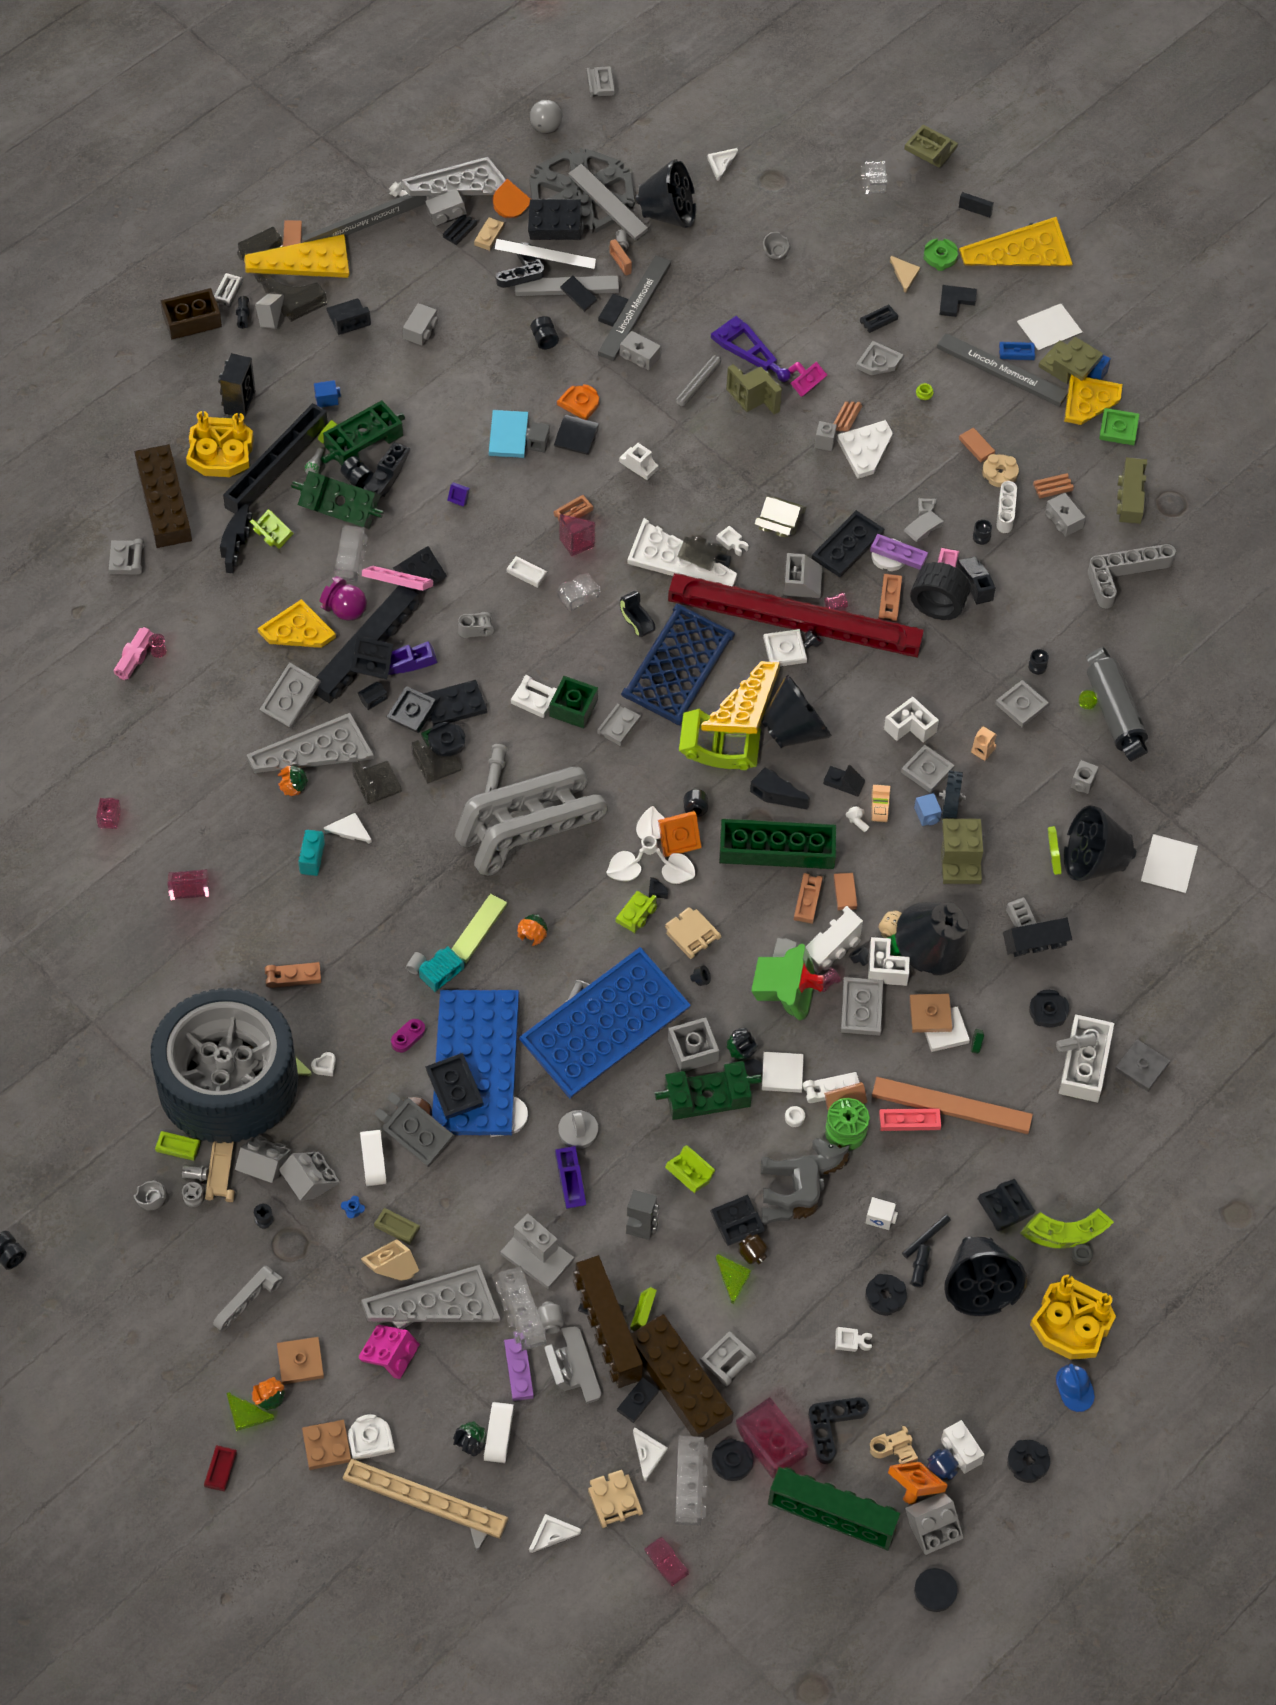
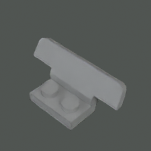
(573, 1366)

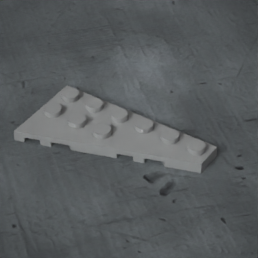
(469, 178)
(322, 745)
(447, 1298)

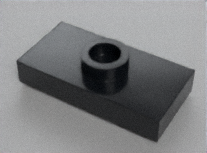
(638, 1400)

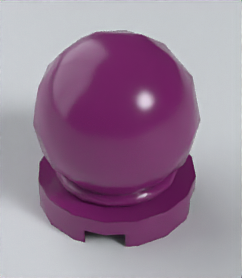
(345, 600)

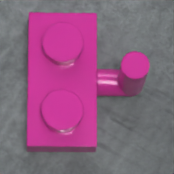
(808, 377)

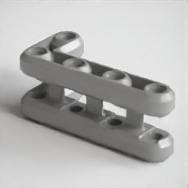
(523, 829)

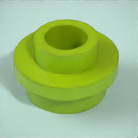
(924, 391)

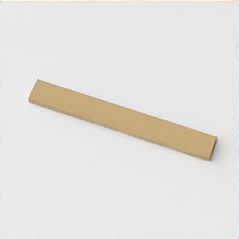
(425, 1498)

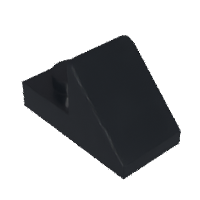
(846, 781)

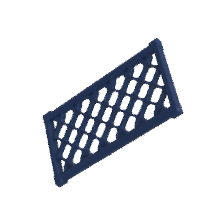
(645, 702)

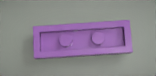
(899, 551)
(518, 1371)

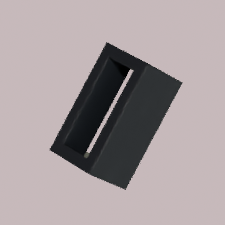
(372, 695)

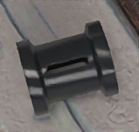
(263, 1222)

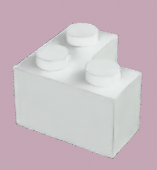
(911, 717)
(882, 966)

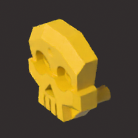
(221, 439)
(1066, 1333)

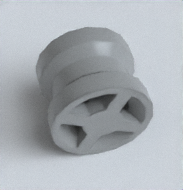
(195, 1190)

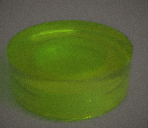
(1087, 699)

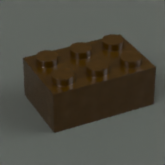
(191, 313)

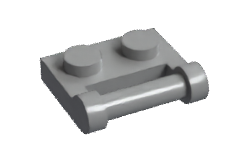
(120, 557)
(723, 1353)

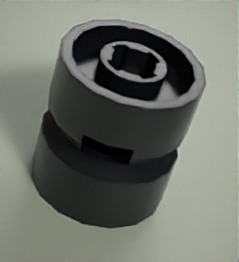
(544, 332)
(356, 472)
(10, 1252)

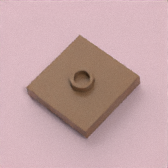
(930, 1013)
(300, 1360)

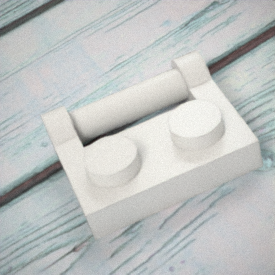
(530, 700)

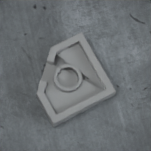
(879, 359)

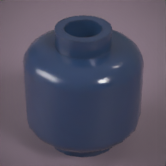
(943, 1464)

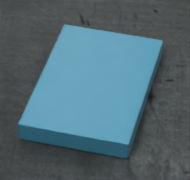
(508, 433)

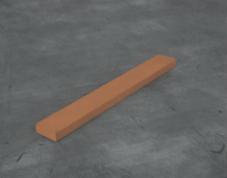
(952, 1105)

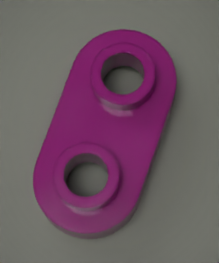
(409, 1035)

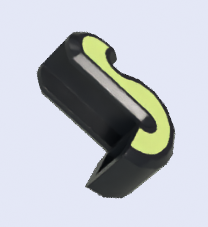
(635, 614)

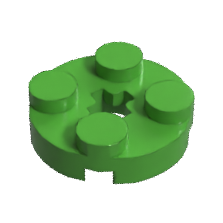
(938, 261)

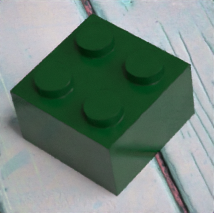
(573, 702)

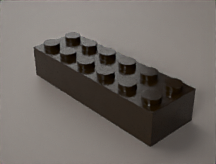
(163, 496)
(608, 1322)
(681, 1378)

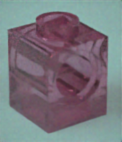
(111, 819)

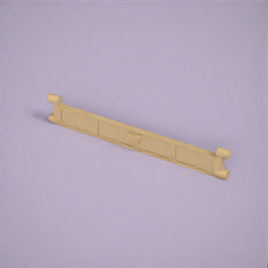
(220, 1169)

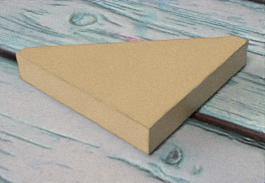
(905, 272)

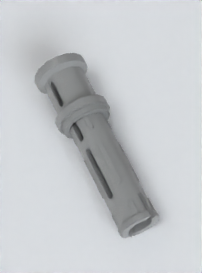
(496, 763)

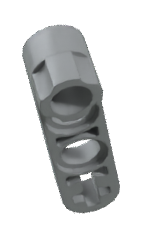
(263, 1279)

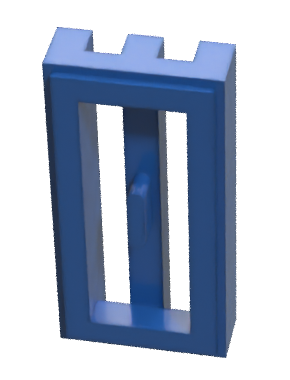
(1013, 351)

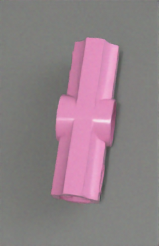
(133, 654)

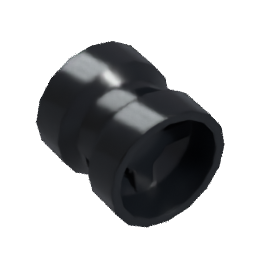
(982, 532)
(1038, 661)

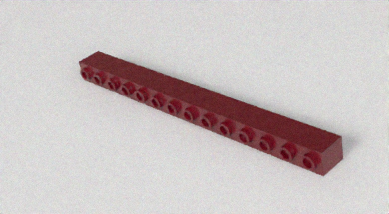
(795, 615)

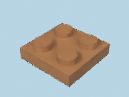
(326, 1444)

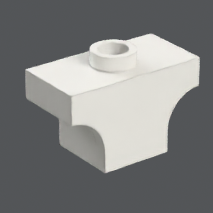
(639, 461)

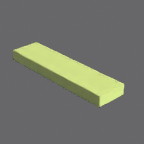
(479, 927)

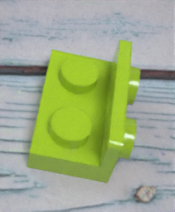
(636, 911)

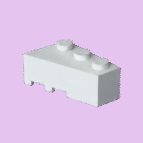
(836, 940)

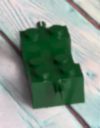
(346, 439)
(321, 495)
(728, 1087)

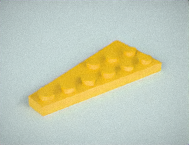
(1027, 246)
(314, 258)
(746, 706)

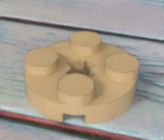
(1003, 462)

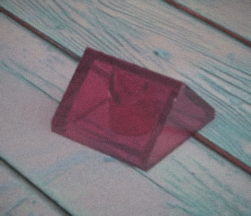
(576, 534)
(188, 884)

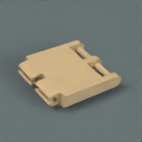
(691, 932)
(614, 1497)

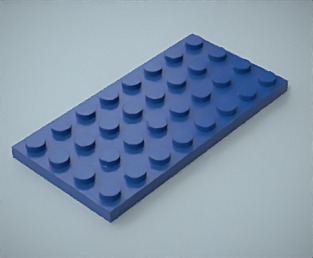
(604, 1022)
(485, 1031)

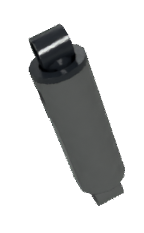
(1117, 704)

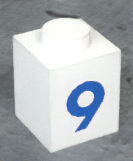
(881, 1213)

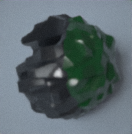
(741, 1044)
(470, 1438)

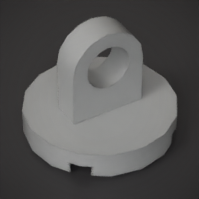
(578, 1129)

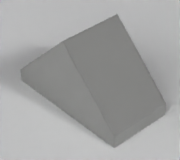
(269, 310)

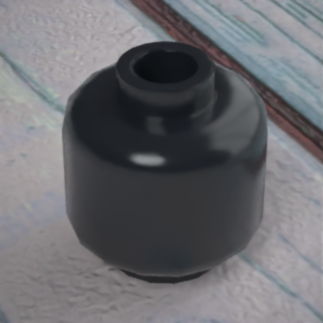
(696, 801)

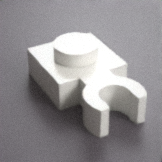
(731, 539)
(849, 1340)

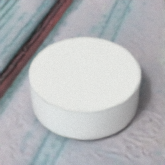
(795, 1116)

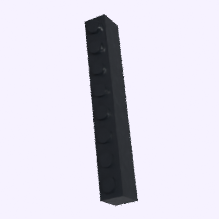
(276, 458)
(378, 627)

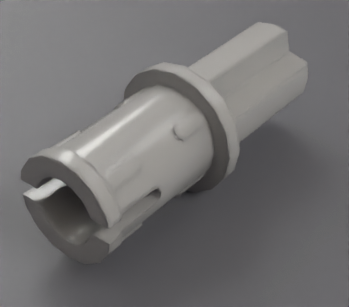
(1076, 1042)

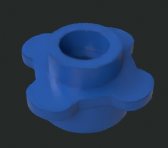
(352, 1213)

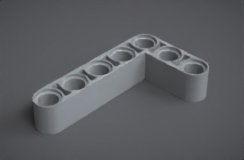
(1110, 565)

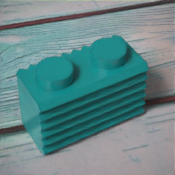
(311, 852)
(441, 968)

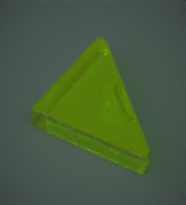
(733, 1276)
(246, 1414)

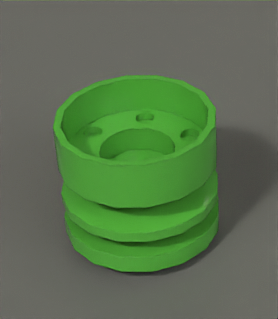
(844, 1132)

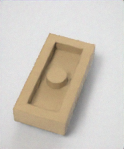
(489, 234)

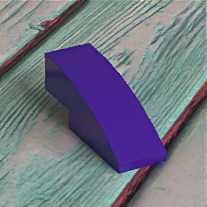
(411, 659)
(570, 1177)

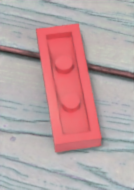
(909, 1119)

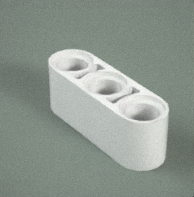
(1006, 507)
(373, 1157)
(498, 1432)

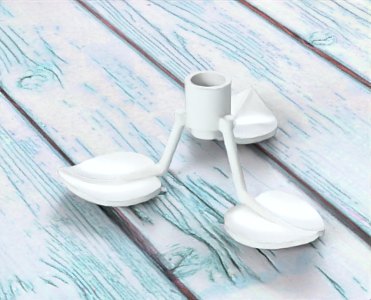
(625, 866)

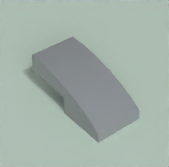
(923, 526)

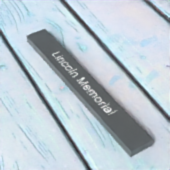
(368, 218)
(634, 307)
(1002, 369)

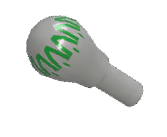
(314, 464)

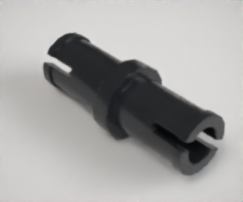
(243, 312)
(920, 1265)

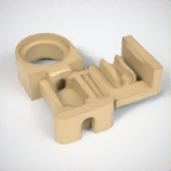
(898, 1443)

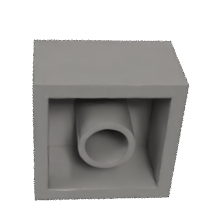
(693, 1044)

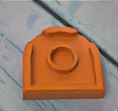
(510, 200)
(580, 401)

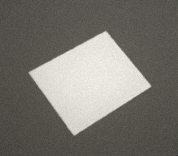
(1049, 326)
(1169, 863)

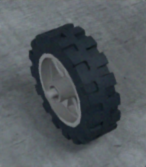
(952, 795)

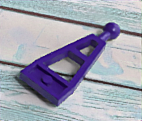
(736, 327)

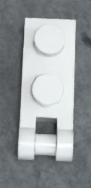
(827, 1085)

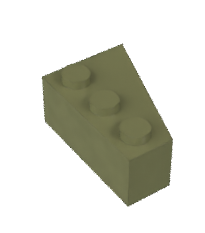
(1131, 490)

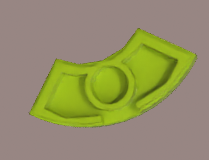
(1054, 850)

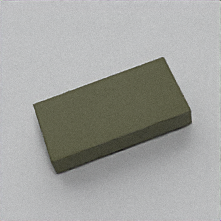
(396, 1226)

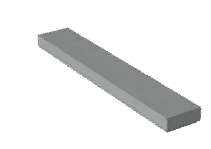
(608, 202)
(551, 286)

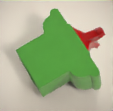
(788, 981)

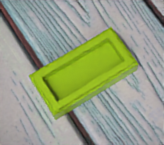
(177, 1145)
(643, 1308)

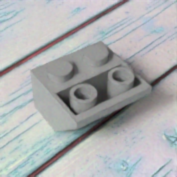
(802, 576)
(262, 1158)
(308, 1175)
(934, 1523)

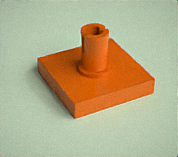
(679, 833)
(917, 1480)

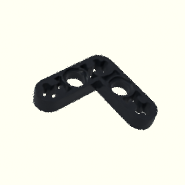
(508, 277)
(829, 1417)

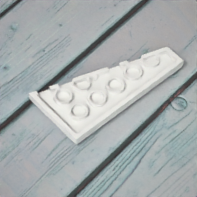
(659, 553)

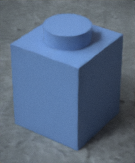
(928, 809)

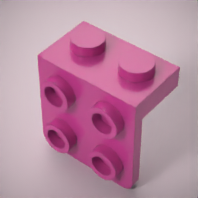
(390, 1348)

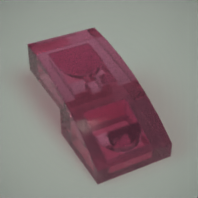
(666, 1562)

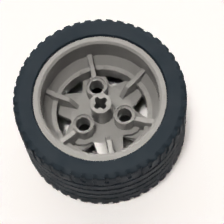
(242, 1102)

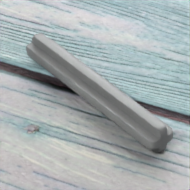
(699, 379)

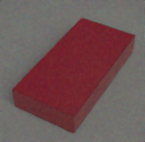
(220, 1468)

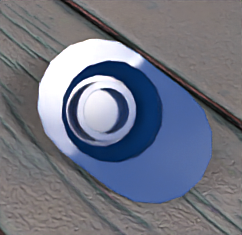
(1075, 1388)

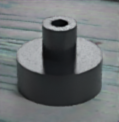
(812, 639)
(859, 955)
(701, 976)

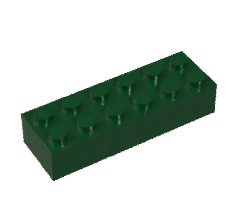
(777, 844)
(833, 1508)

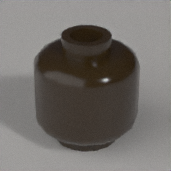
(753, 1249)

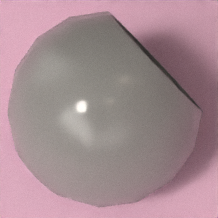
(546, 116)

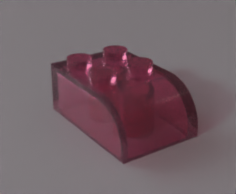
(771, 1437)

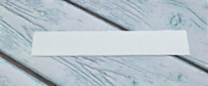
(545, 253)

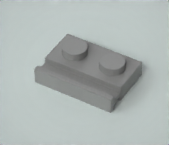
(600, 81)
(618, 724)

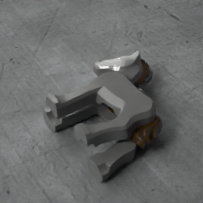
(806, 1181)

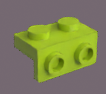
(273, 529)
(690, 1169)

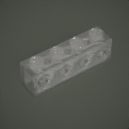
(521, 1308)
(690, 1480)

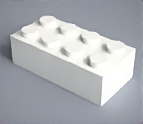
(1086, 1067)

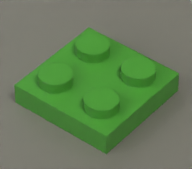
(1119, 426)

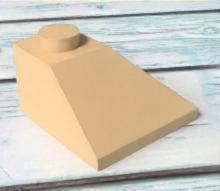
(392, 1261)

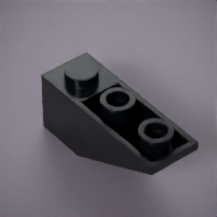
(981, 582)
(775, 790)

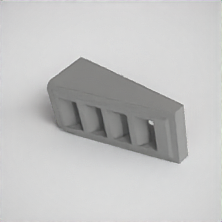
(1018, 908)

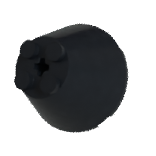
(669, 195)
(792, 717)
(1096, 845)
(933, 937)
(983, 1278)

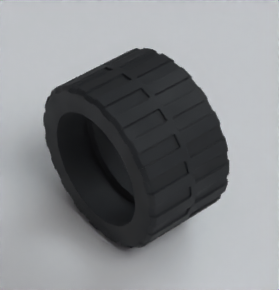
(940, 591)

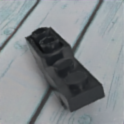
(388, 469)
(234, 536)

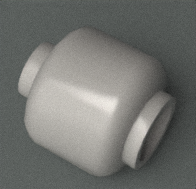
(551, 1317)

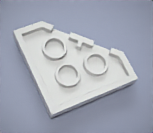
(865, 447)

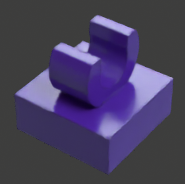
(458, 494)

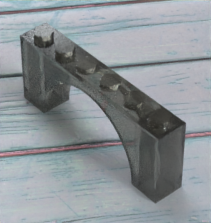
(297, 299)

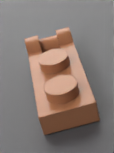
(890, 596)
(808, 898)
(293, 975)

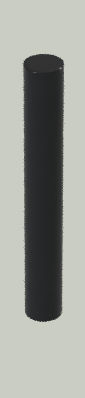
(926, 1236)

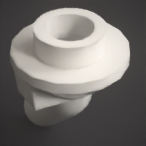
(396, 189)
(854, 815)

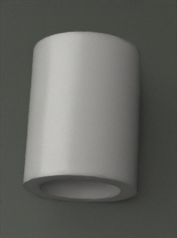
(415, 962)

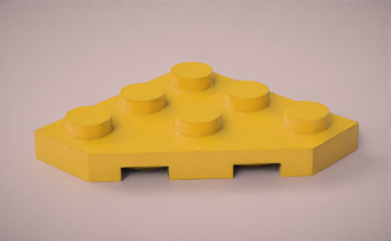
(1089, 398)
(297, 627)

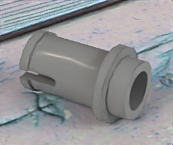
(622, 239)
(195, 1173)

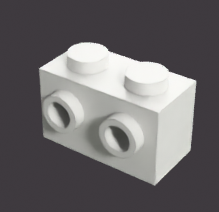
(962, 1446)

